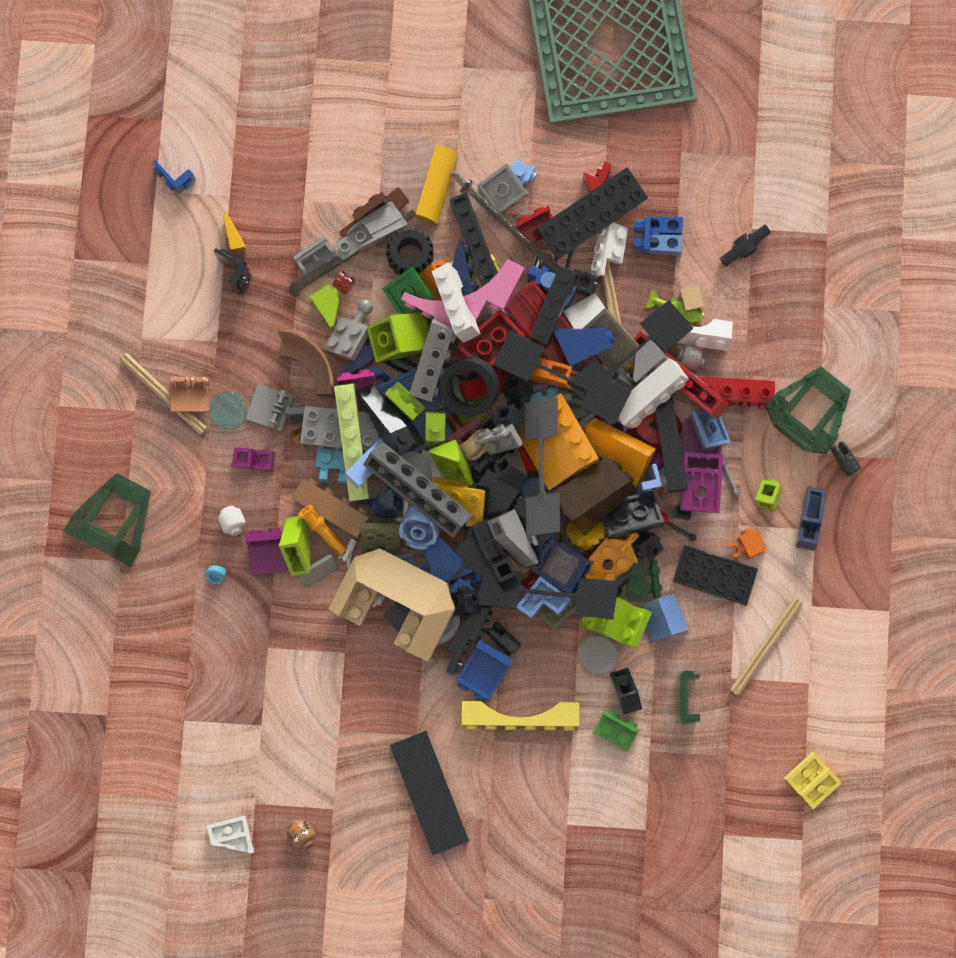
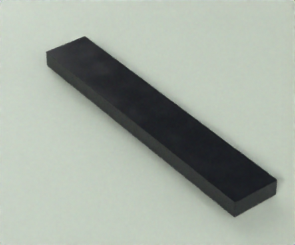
(474, 238)
(671, 447)

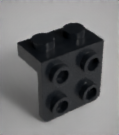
(240, 279)

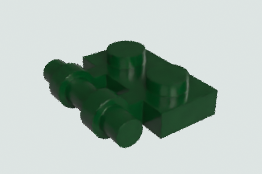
(637, 586)

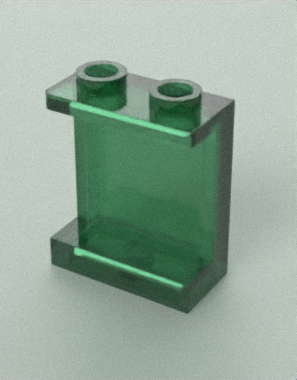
(682, 698)

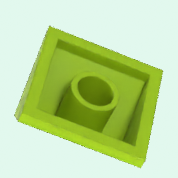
(452, 462)

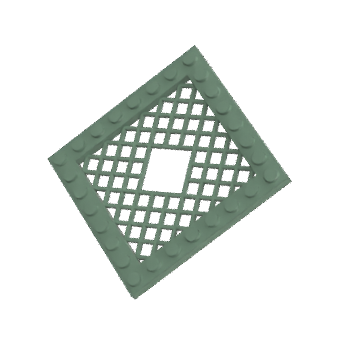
(560, 111)

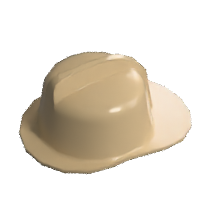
(472, 450)

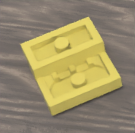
(812, 780)

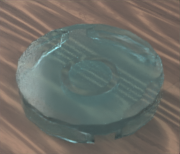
(228, 410)

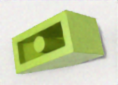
(327, 304)

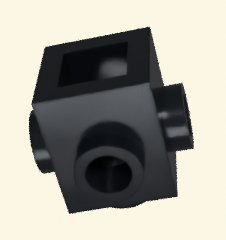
(647, 545)
(465, 601)

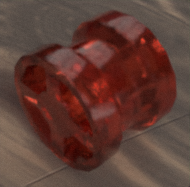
(343, 282)

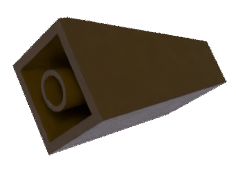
(595, 494)

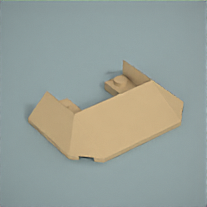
(404, 583)

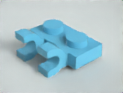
(330, 460)

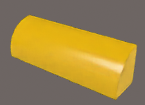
(436, 184)

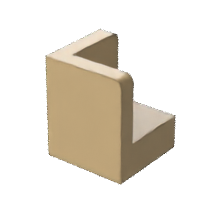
(691, 298)

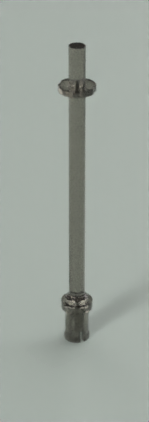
(544, 259)

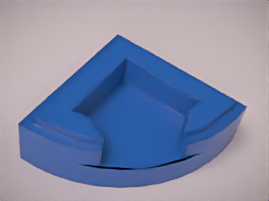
(380, 374)

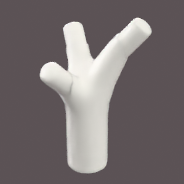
(347, 555)

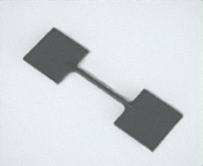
(544, 509)

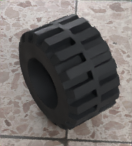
(405, 238)

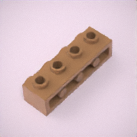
(330, 507)

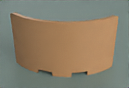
(310, 355)

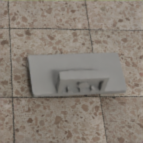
(322, 429)

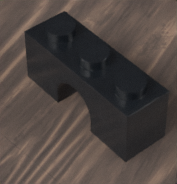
(517, 393)

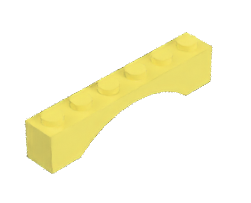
(478, 714)

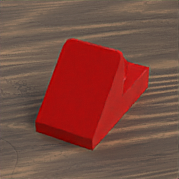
(602, 173)

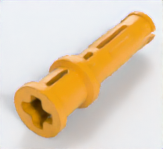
(317, 524)

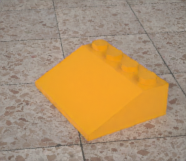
(564, 454)

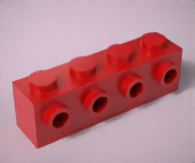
(742, 391)

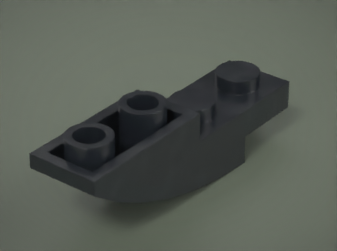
(470, 630)

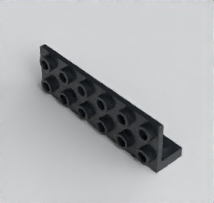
(591, 213)

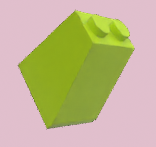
(398, 336)

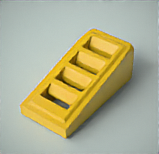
(235, 242)

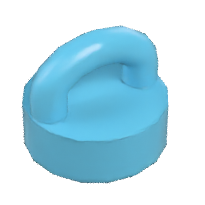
(216, 574)

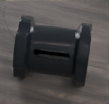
(482, 465)

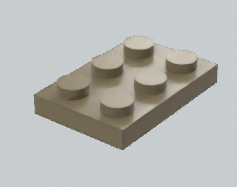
(623, 343)

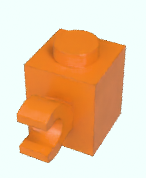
(750, 544)

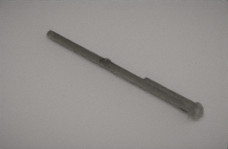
(326, 267)

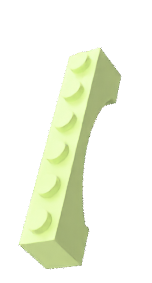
(350, 436)

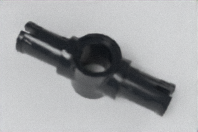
(745, 245)

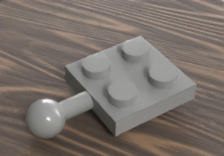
(349, 335)

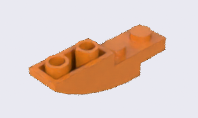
(544, 377)

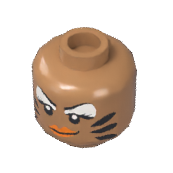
(301, 834)

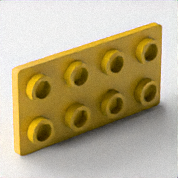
(469, 498)

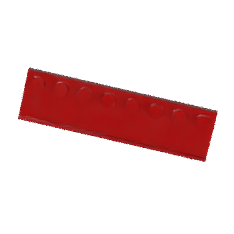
(524, 310)

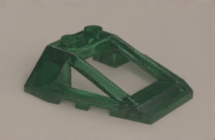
(816, 440)
(102, 540)

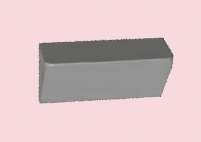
(319, 571)

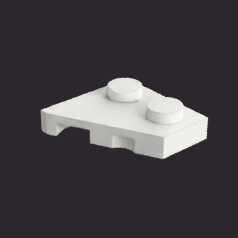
(231, 834)

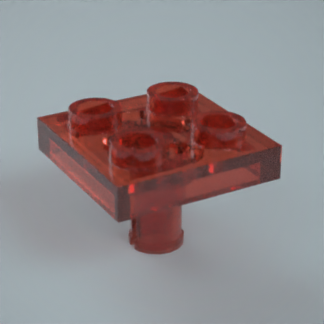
(461, 432)

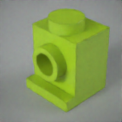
(768, 487)

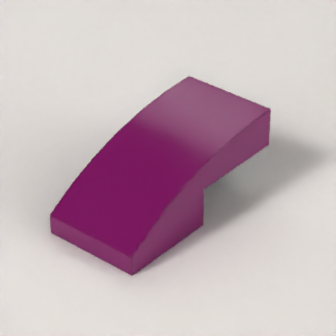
(253, 459)

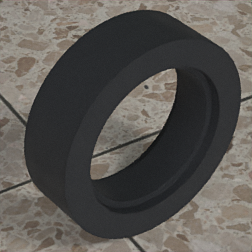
(453, 402)

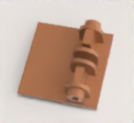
(189, 394)

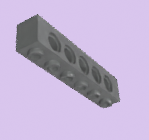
(417, 489)

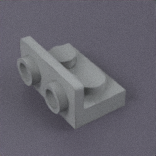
(499, 439)

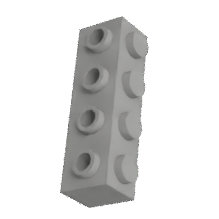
(432, 360)

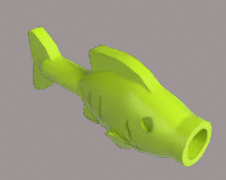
(691, 316)

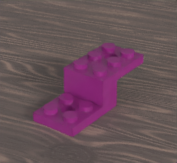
(701, 471)

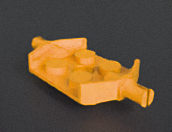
(616, 550)

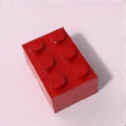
(491, 339)

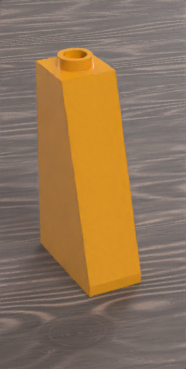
(616, 445)

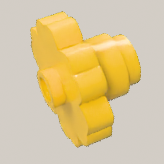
(589, 540)

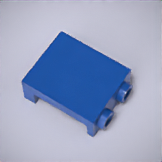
(483, 671)

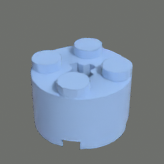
(418, 529)

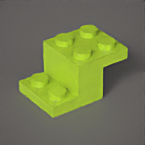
(625, 628)

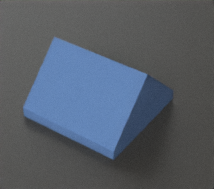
(709, 430)
(665, 618)

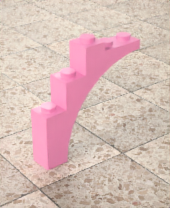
(497, 291)

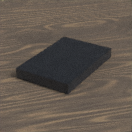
(633, 515)

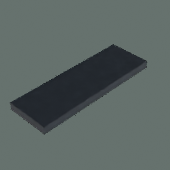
(429, 793)

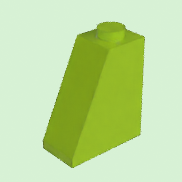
(296, 545)

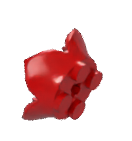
(646, 433)

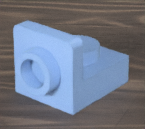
(524, 172)

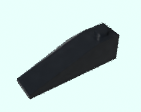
(389, 422)

